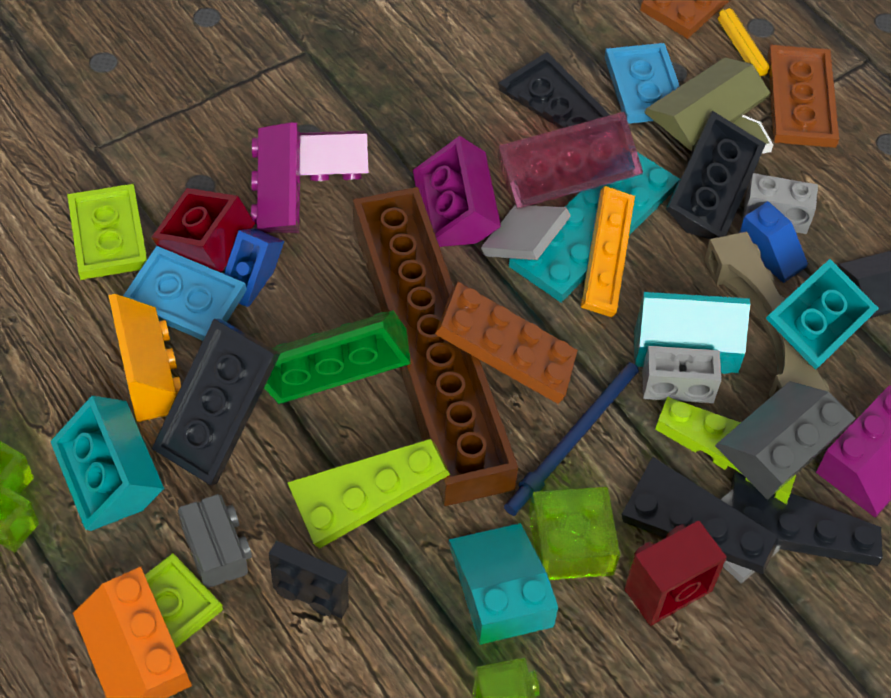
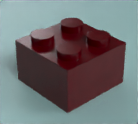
(203, 227)
(674, 571)

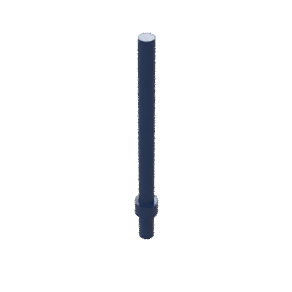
(535, 480)

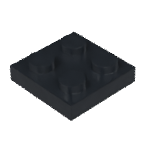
(309, 580)

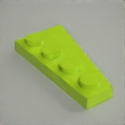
(701, 431)
(360, 491)

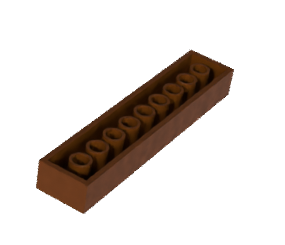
(442, 381)

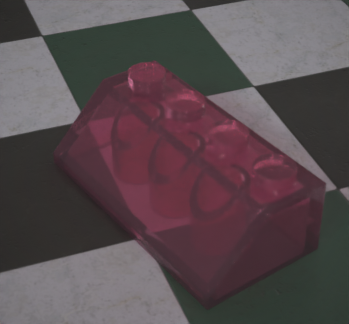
(569, 160)

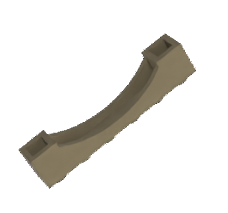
(738, 265)

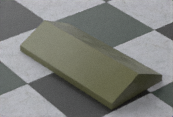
(725, 88)

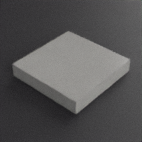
(526, 232)

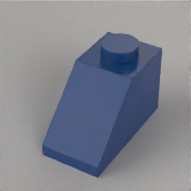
(776, 241)
(253, 261)

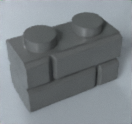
(213, 540)

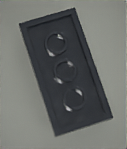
(215, 401)

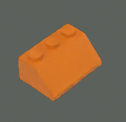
(130, 640)

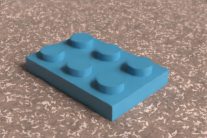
(640, 77)
(185, 292)

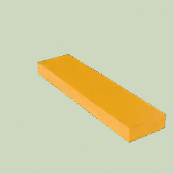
(608, 252)

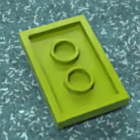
(107, 231)

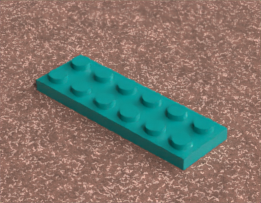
(566, 258)

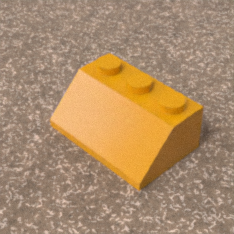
(145, 357)

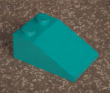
(822, 313)
(503, 583)

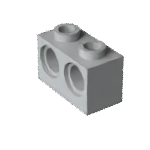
(791, 197)
(681, 374)

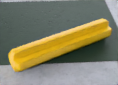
(743, 41)

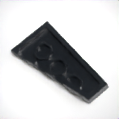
(551, 93)
(669, 500)
(809, 526)

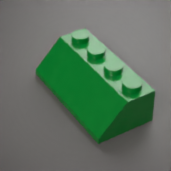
(339, 357)

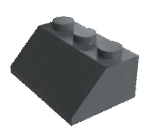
(784, 435)

